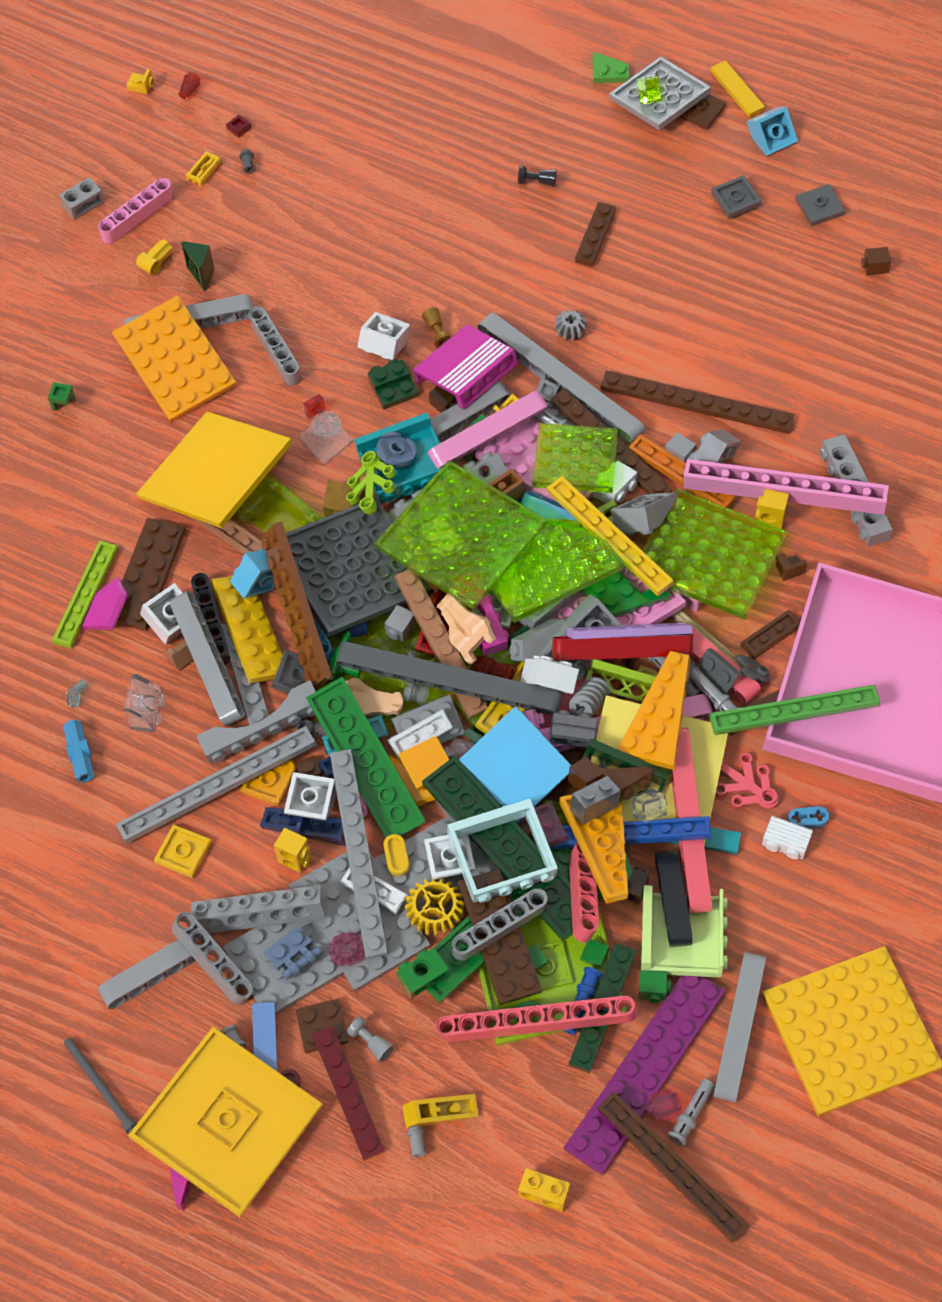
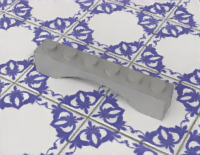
(222, 742)

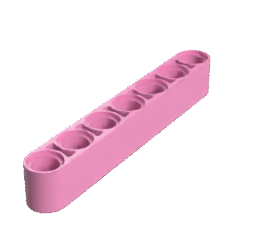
(488, 429)

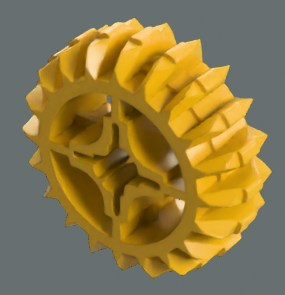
(423, 917)

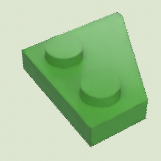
(609, 69)

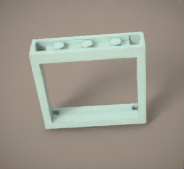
(491, 819)

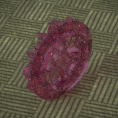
(346, 958)

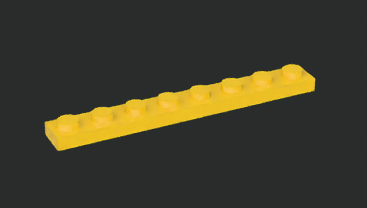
(594, 520)

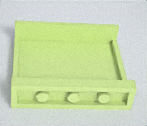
(702, 958)

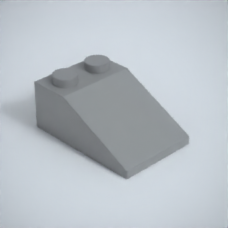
(643, 512)

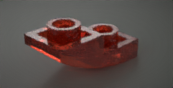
(489, 666)

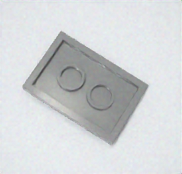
(419, 713)

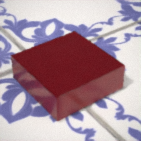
(238, 126)

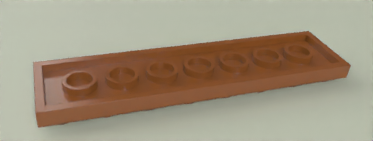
(296, 606)

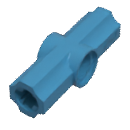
(78, 751)

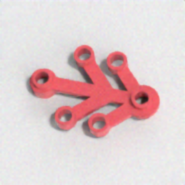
(746, 783)

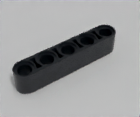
(209, 611)
(673, 899)

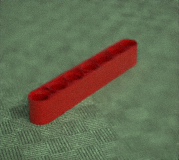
(621, 647)

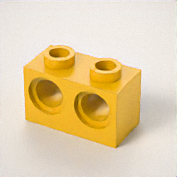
(292, 850)
(544, 1190)

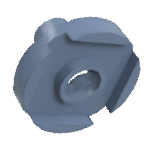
(399, 458)

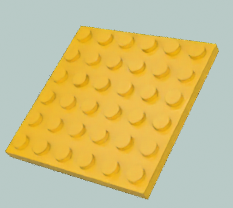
(852, 1031)

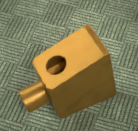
(335, 497)

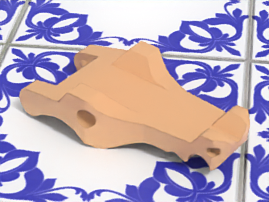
(465, 627)
(373, 701)

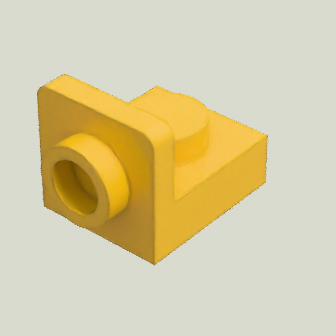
(140, 82)

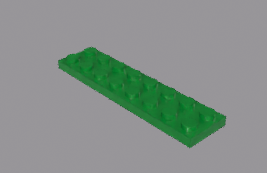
(375, 772)

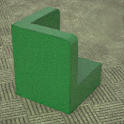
(60, 394)

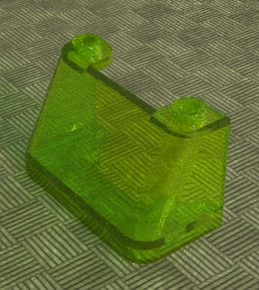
(276, 503)

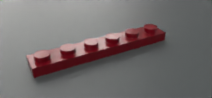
(348, 1093)

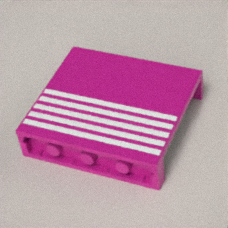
(467, 365)

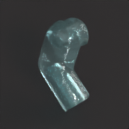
(73, 693)

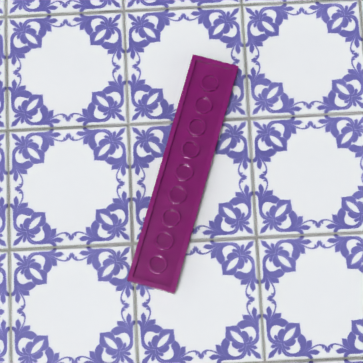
(646, 1067)

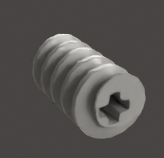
(589, 697)

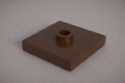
(704, 111)

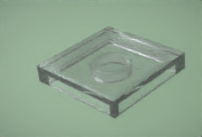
(325, 438)

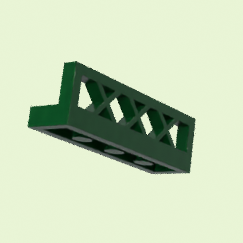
(623, 760)

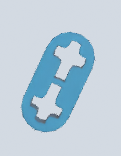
(808, 818)

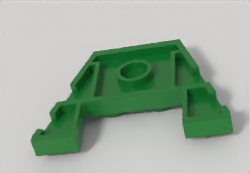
(621, 596)

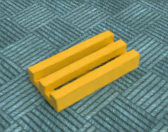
(206, 169)

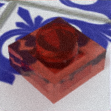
(314, 406)

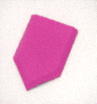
(106, 607)

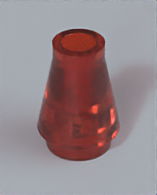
(189, 84)

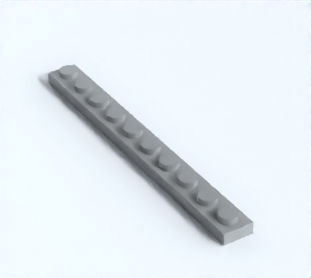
(216, 784)
(358, 854)

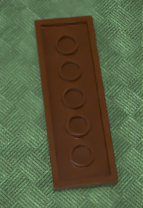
(149, 568)
(508, 958)

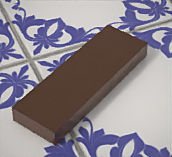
(771, 634)

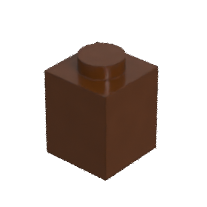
(876, 261)

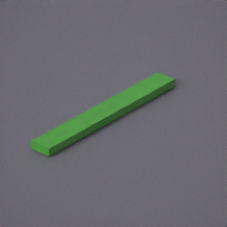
(794, 709)

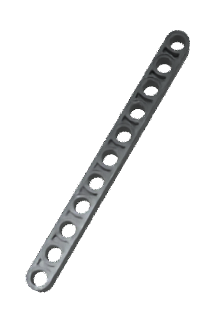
(449, 678)

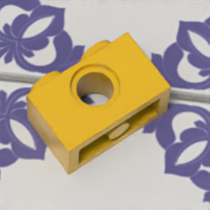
(772, 508)

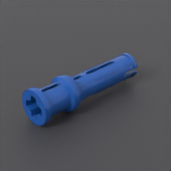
(586, 990)

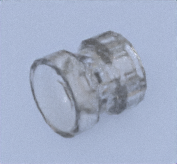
(416, 692)

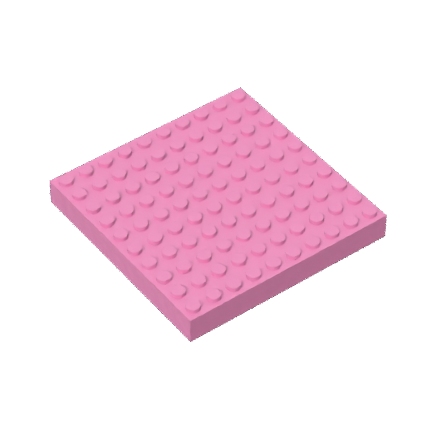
(859, 636)

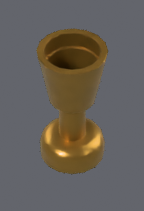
(433, 320)

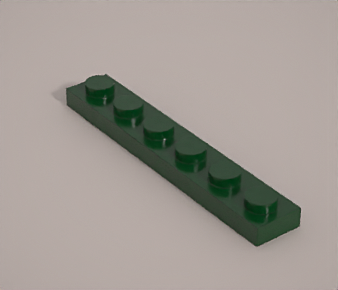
(610, 986)

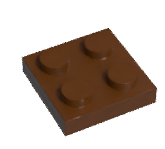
(318, 1017)

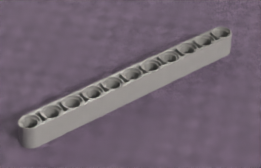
(554, 371)

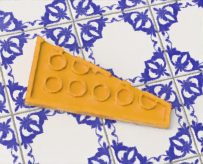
(658, 722)
(603, 849)

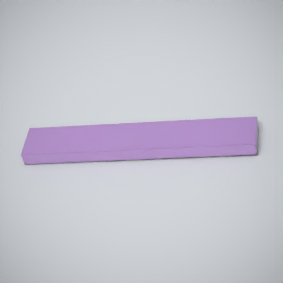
(629, 630)

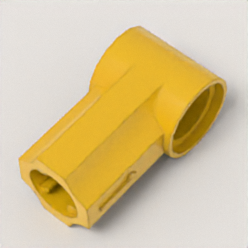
(152, 260)

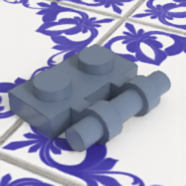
(288, 948)

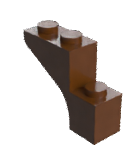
(628, 780)

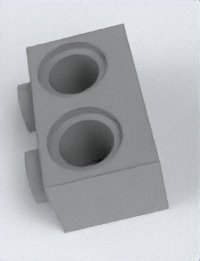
(81, 198)

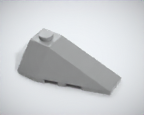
(588, 614)

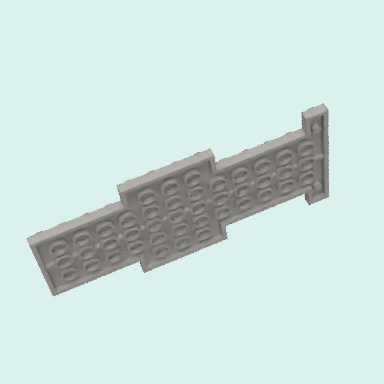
(401, 937)

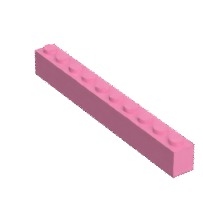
(800, 487)

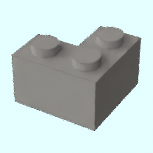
(716, 447)

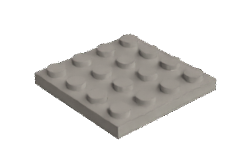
(677, 89)

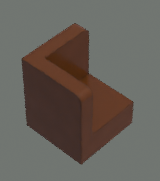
(789, 567)

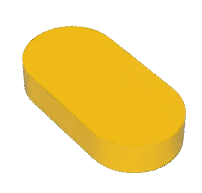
(396, 855)

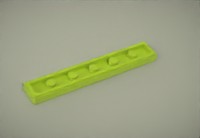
(84, 595)

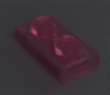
(550, 824)

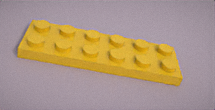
(249, 631)

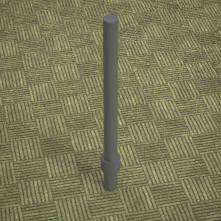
(128, 1123)

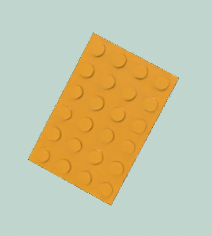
(174, 358)

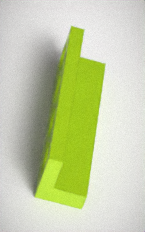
(624, 675)

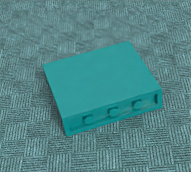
(407, 478)

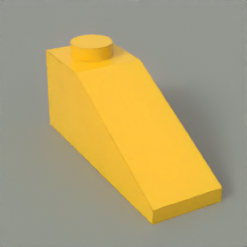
(440, 1110)

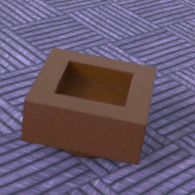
(309, 766)

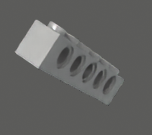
(840, 448)
(491, 460)
(260, 909)

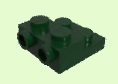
(392, 383)

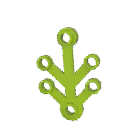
(370, 461)

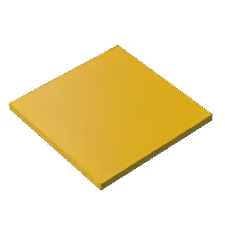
(214, 469)
(225, 1121)

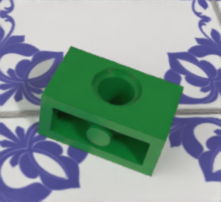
(416, 984)

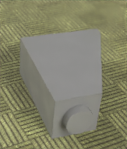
(534, 640)

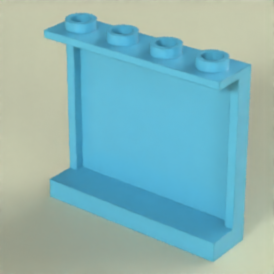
(516, 761)

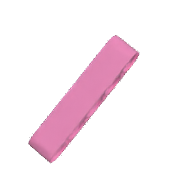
(135, 210)

